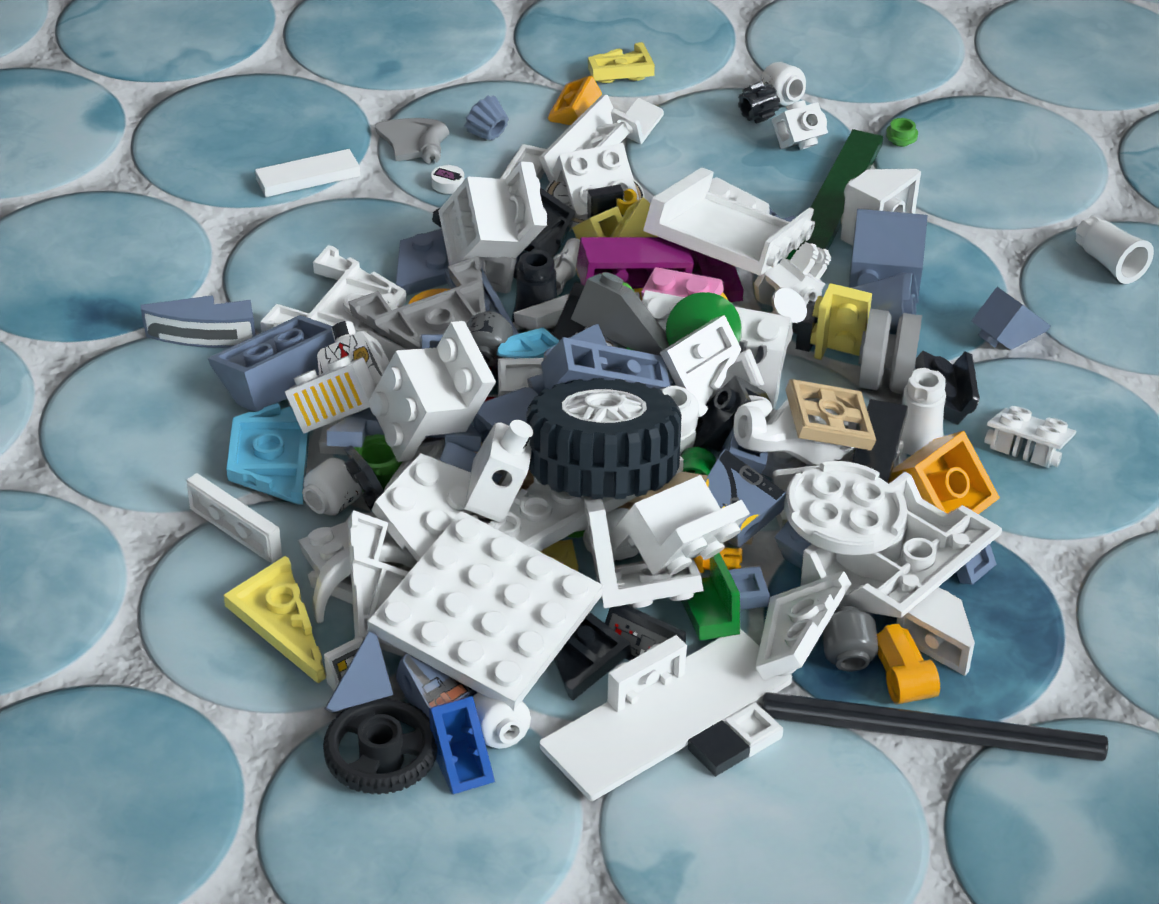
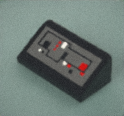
(640, 629)

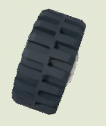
(604, 438)

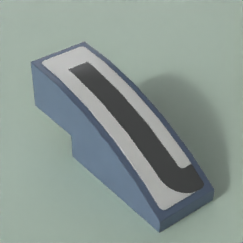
(199, 322)

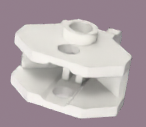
(799, 274)

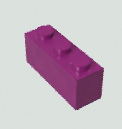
(630, 258)

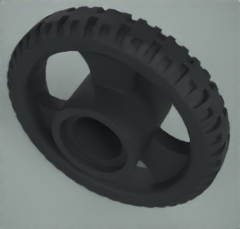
(381, 746)

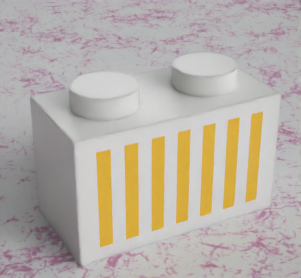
(332, 394)

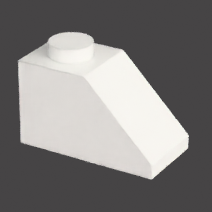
(941, 630)

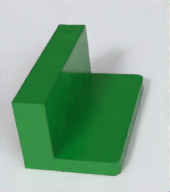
(717, 607)

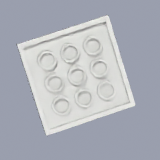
(486, 609)

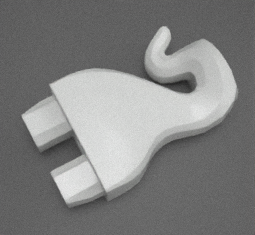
(781, 435)

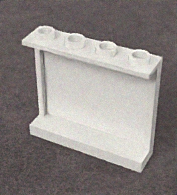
(724, 227)

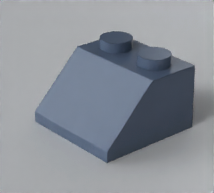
(887, 246)

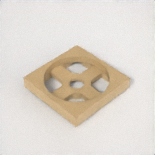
(845, 402)

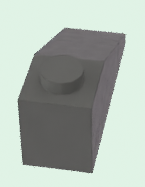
(619, 314)

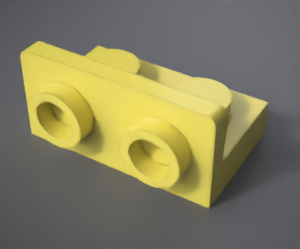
(841, 320)

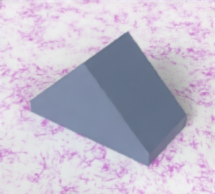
(364, 678)

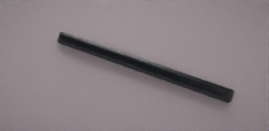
(936, 726)

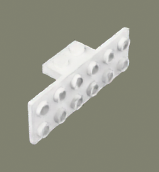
(656, 708)

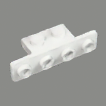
(589, 131)

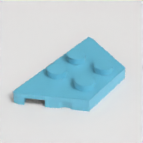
(269, 453)

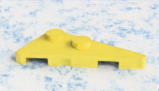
(274, 610)

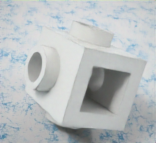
(800, 125)

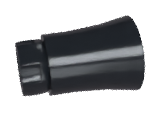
(535, 280)

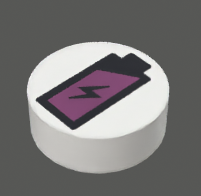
(447, 178)

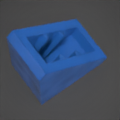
(460, 745)

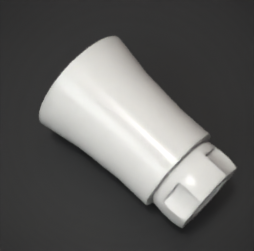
(1115, 249)
(925, 404)

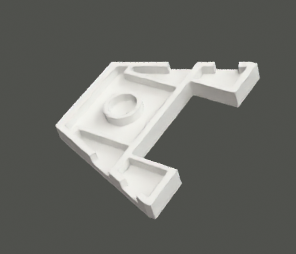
(334, 306)
(423, 503)
(370, 578)

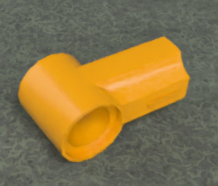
(907, 673)

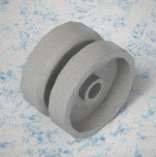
(889, 351)

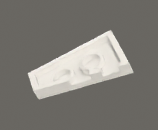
(796, 622)

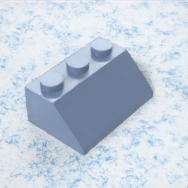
(266, 364)

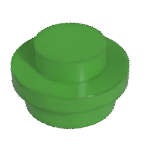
(902, 132)

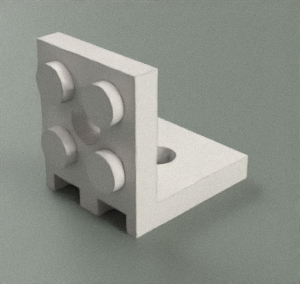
(632, 582)

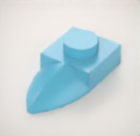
(527, 344)

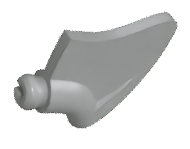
(414, 137)

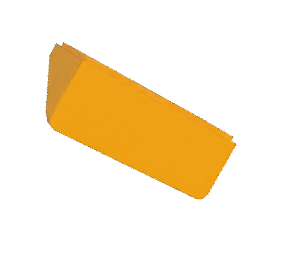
(574, 100)

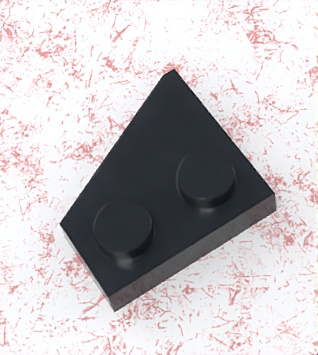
(589, 655)

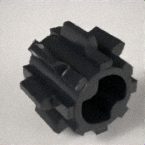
(758, 102)

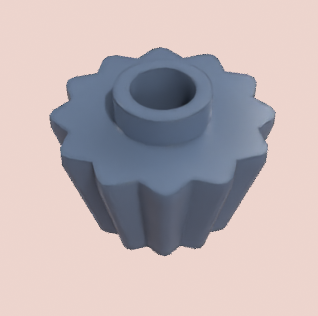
(487, 118)

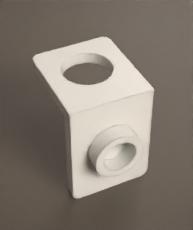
(639, 119)

